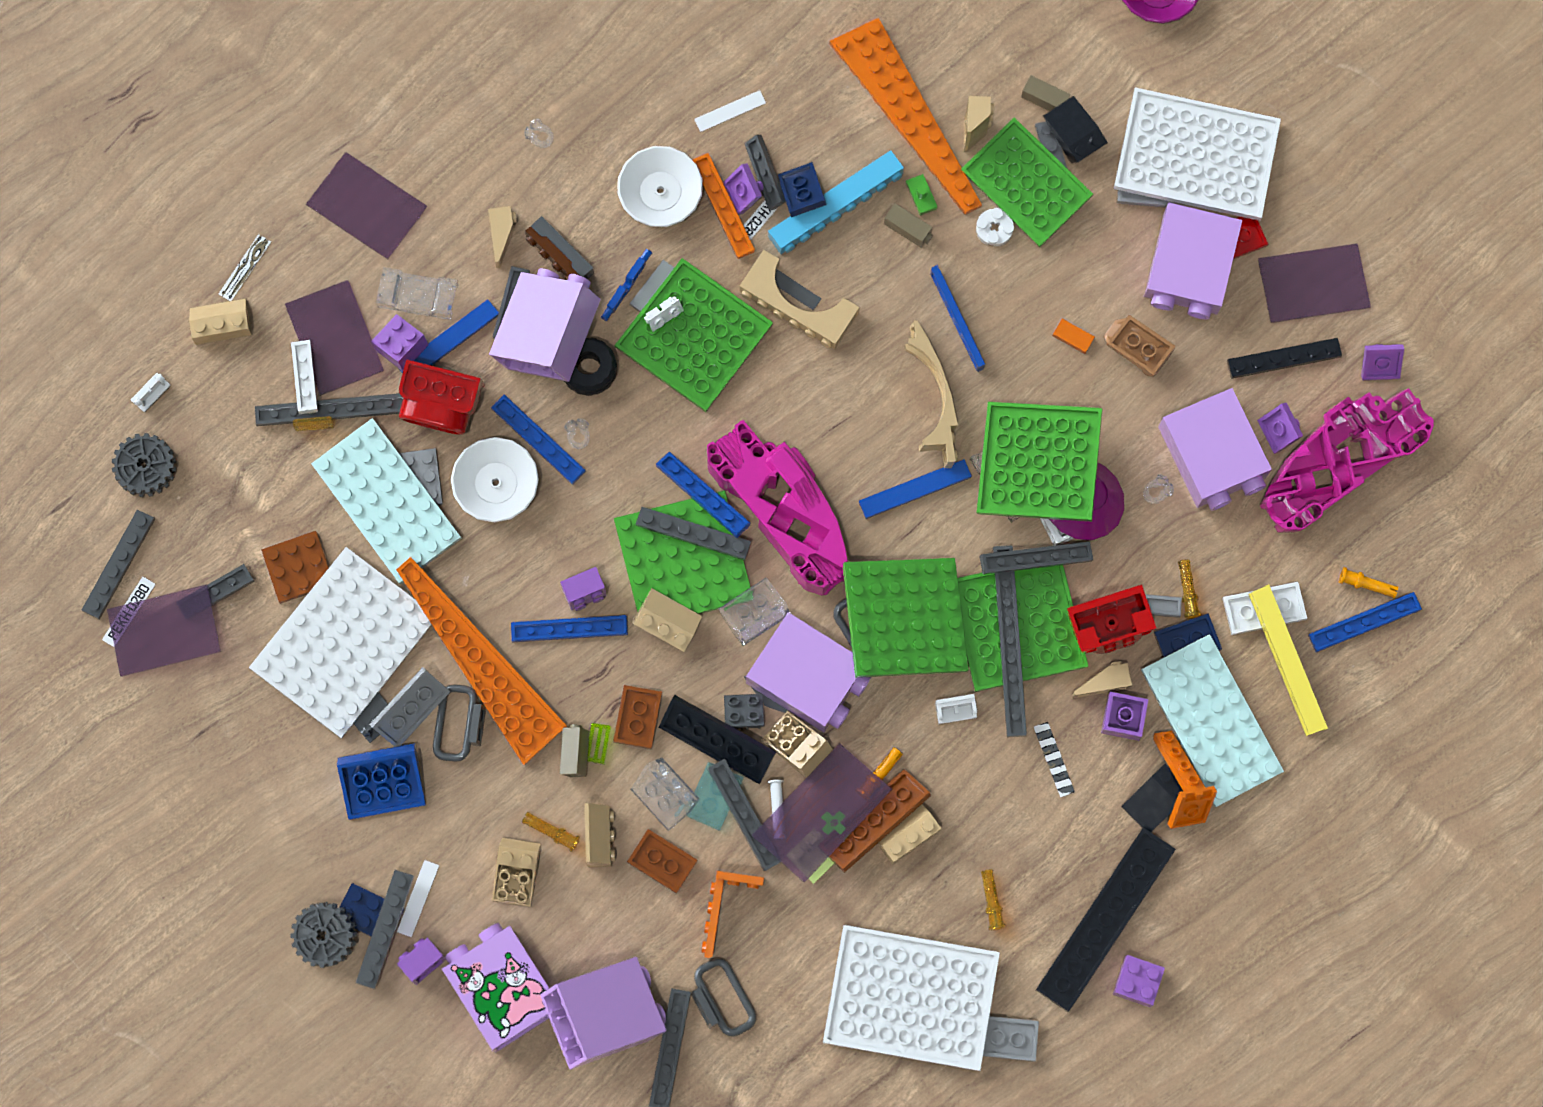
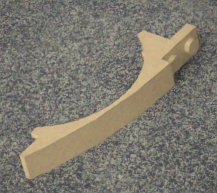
(943, 436)

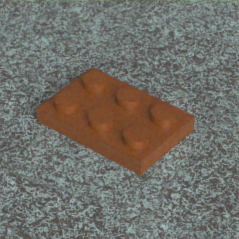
(637, 717)
(662, 861)

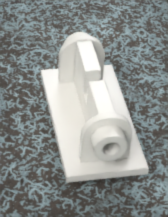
(670, 309)
(150, 392)

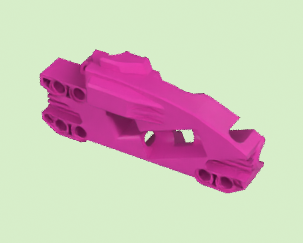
(1379, 442)
(823, 548)

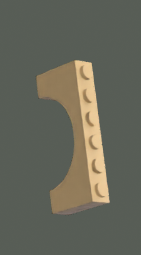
(826, 325)

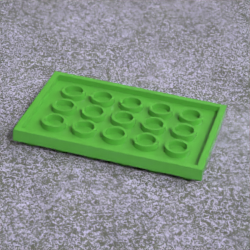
(1027, 182)

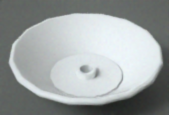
(654, 170)
(491, 461)

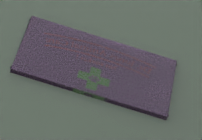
(821, 812)

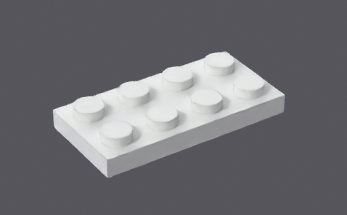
(1243, 617)

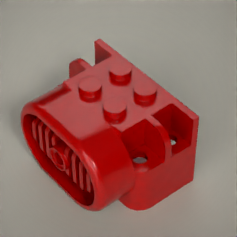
(438, 397)
(1127, 612)

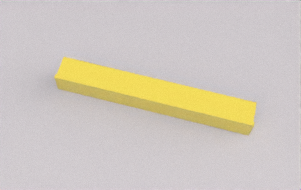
(1287, 660)

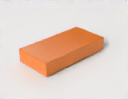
(1073, 336)

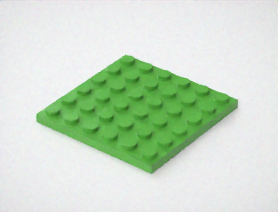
(702, 344)
(1039, 461)
(678, 569)
(905, 617)
(1043, 623)

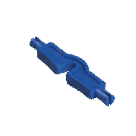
(623, 290)

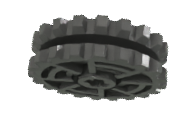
(129, 466)
(309, 932)

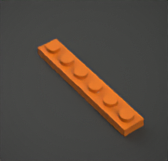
(723, 207)

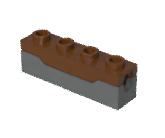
(557, 250)

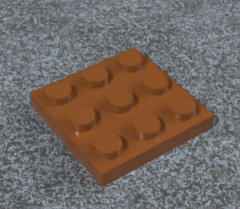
(295, 566)

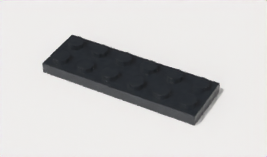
(717, 739)

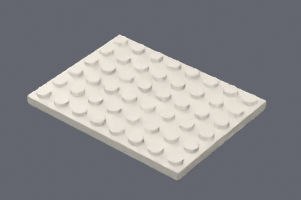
(1197, 154)
(342, 642)
(911, 997)

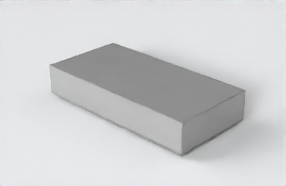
(1164, 605)

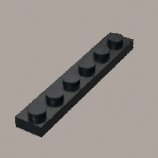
(1284, 358)

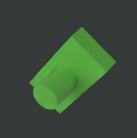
(921, 194)

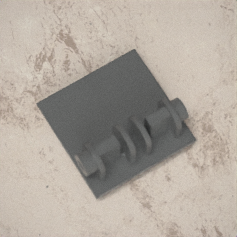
(744, 711)
(363, 722)

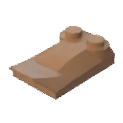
(1139, 344)

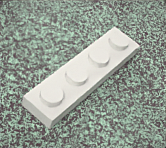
(304, 377)

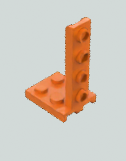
(1195, 800)
(714, 907)

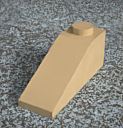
(502, 230)
(1109, 680)

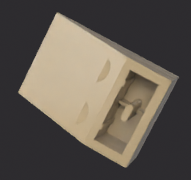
(797, 744)
(516, 872)

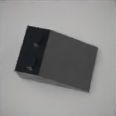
(1074, 130)
(1154, 799)

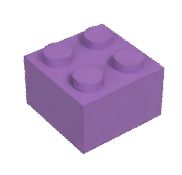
(399, 342)
(583, 589)
(1124, 716)
(421, 960)
(1138, 981)

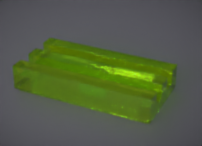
(605, 745)

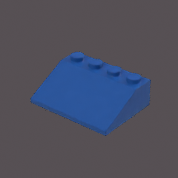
(381, 781)

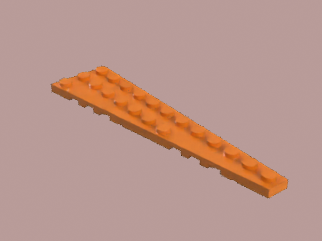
(882, 72)
(508, 698)

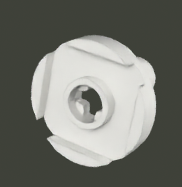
(998, 217)

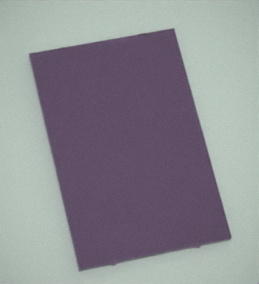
(366, 205)
(1314, 283)
(337, 336)
(164, 630)

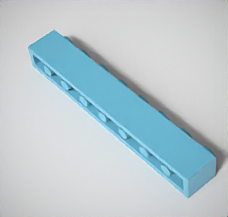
(839, 200)

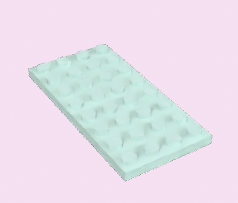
(385, 499)
(1212, 720)

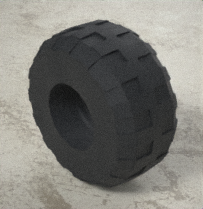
(603, 377)

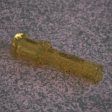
(1190, 598)
(559, 835)
(993, 908)

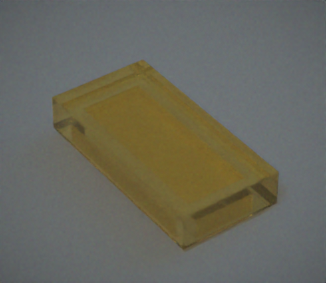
(313, 423)

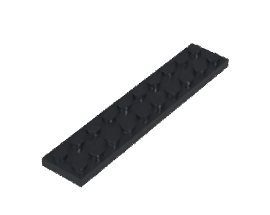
(1105, 920)

